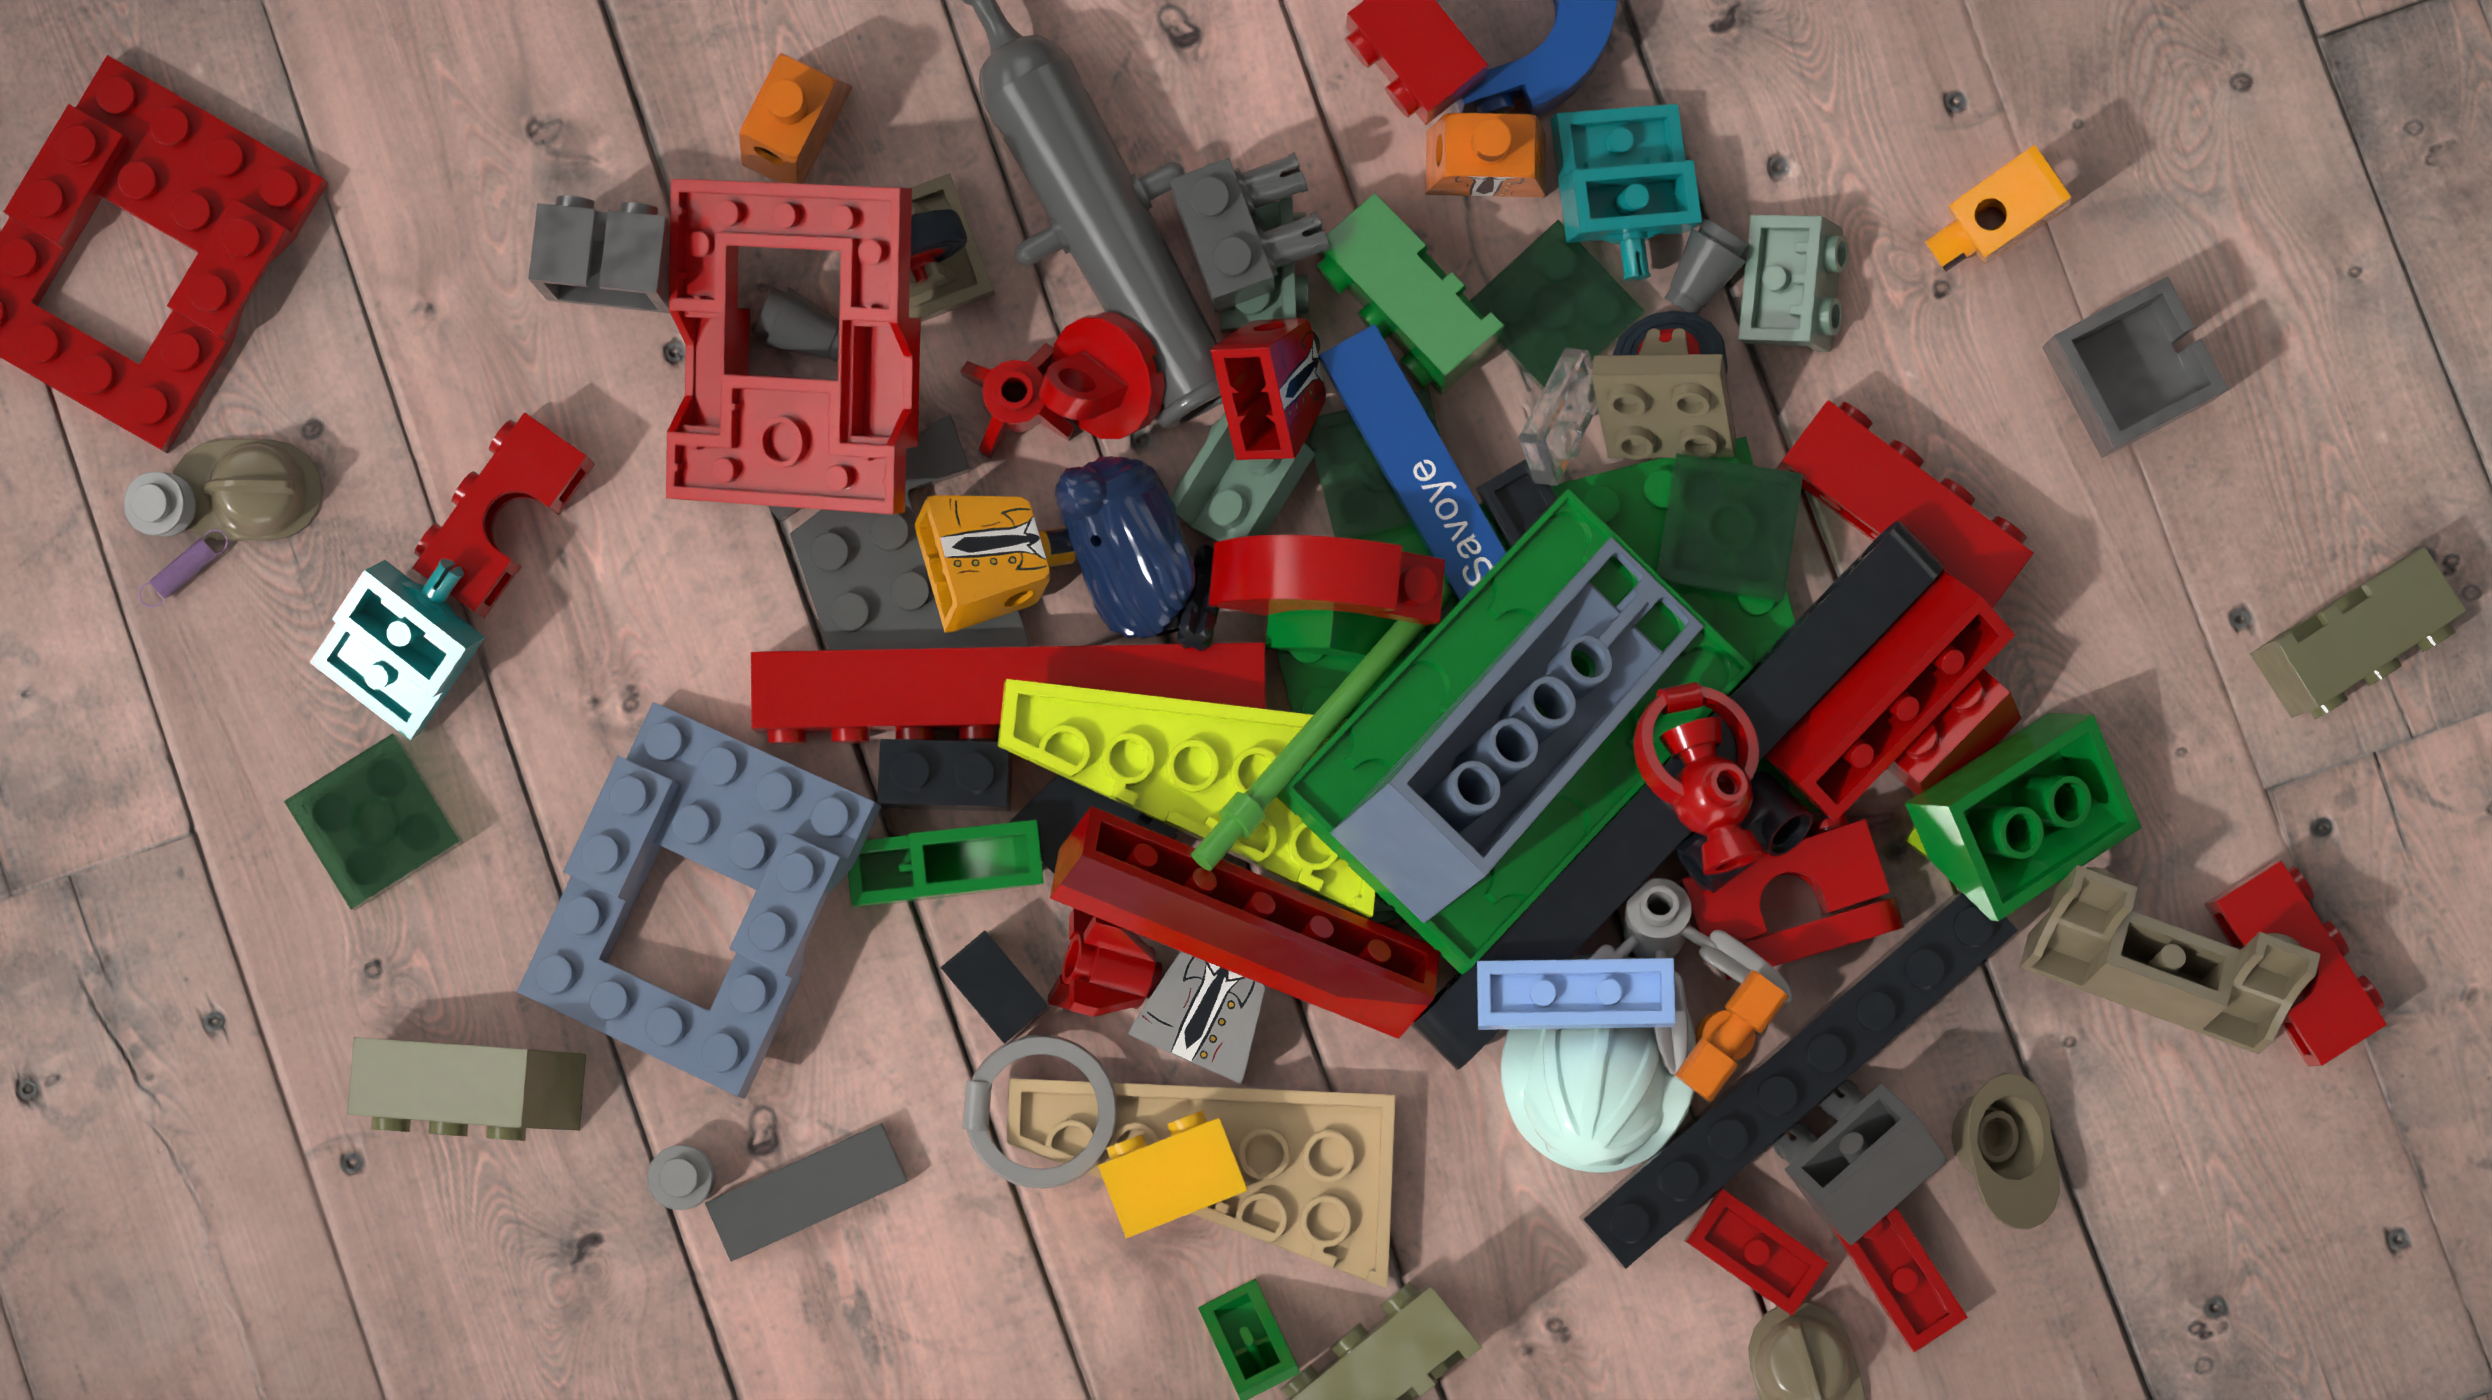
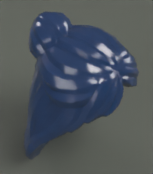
(1127, 543)

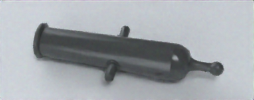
(1096, 206)

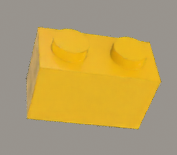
(1171, 1175)

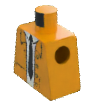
(2021, 190)
(986, 556)

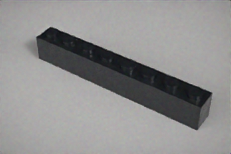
(1794, 1077)

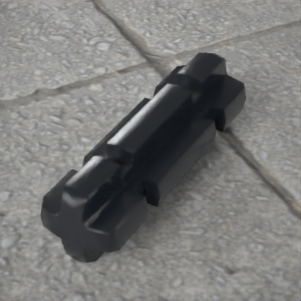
(1198, 617)

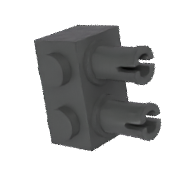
(1217, 218)
(1863, 1161)

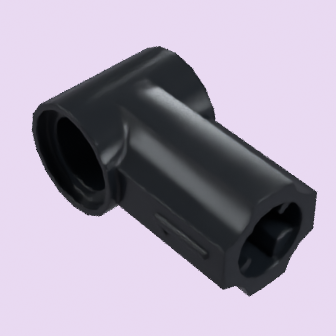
(1774, 819)

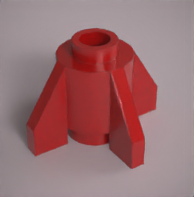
(1022, 414)
(1104, 968)

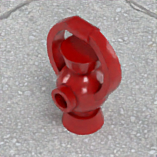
(1710, 791)

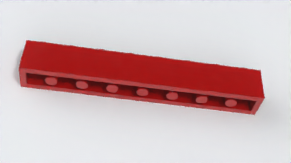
(965, 686)

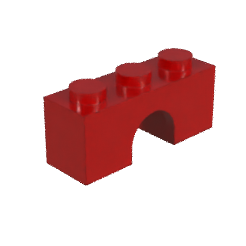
(525, 465)
(1834, 862)
(2335, 1006)

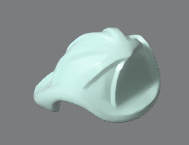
(1593, 1094)

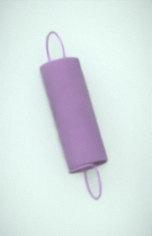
(183, 568)

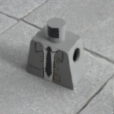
(1203, 1016)

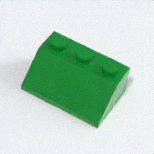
(2025, 813)

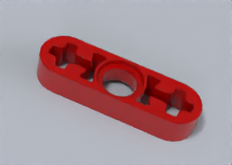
(1827, 933)

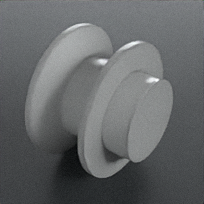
(159, 504)
(681, 1177)

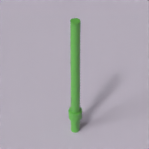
(1246, 810)

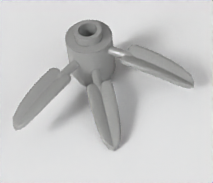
(1658, 928)

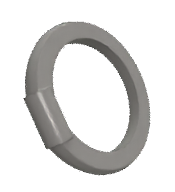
(978, 1109)

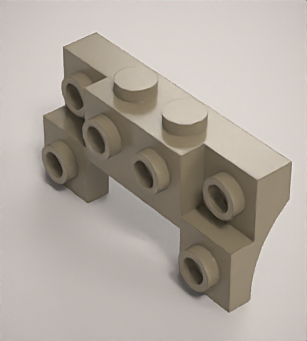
(2163, 970)

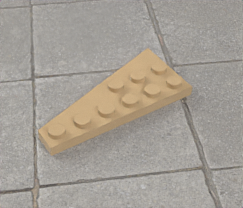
(1309, 1158)

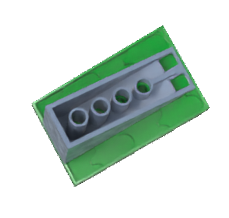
(1509, 732)

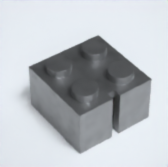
(601, 256)
(2127, 372)

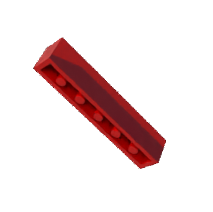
(1245, 923)

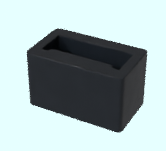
(995, 987)

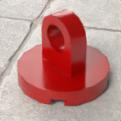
(1104, 376)

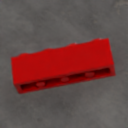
(1882, 482)
(1890, 695)

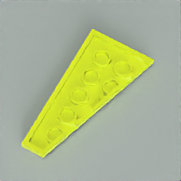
(1178, 767)

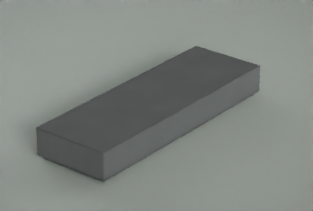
(806, 1192)

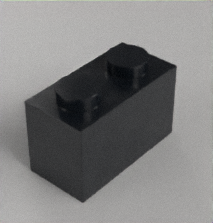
(944, 775)

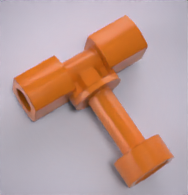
(1730, 1035)

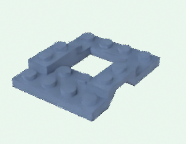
(733, 814)

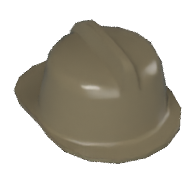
(250, 489)
(2010, 1150)
(1803, 1357)

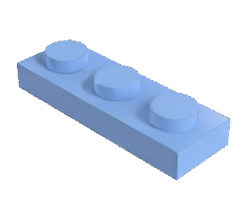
(1576, 993)

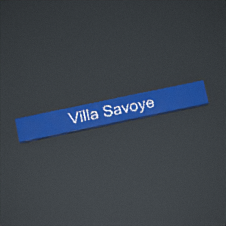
(1413, 458)

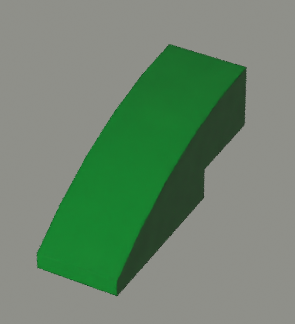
(946, 864)

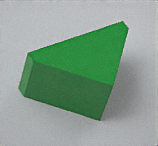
(1325, 632)
(1249, 1340)

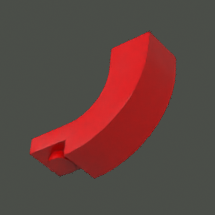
(1326, 573)

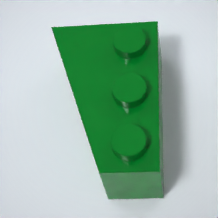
(1407, 295)

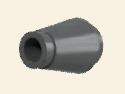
(1705, 266)
(798, 325)

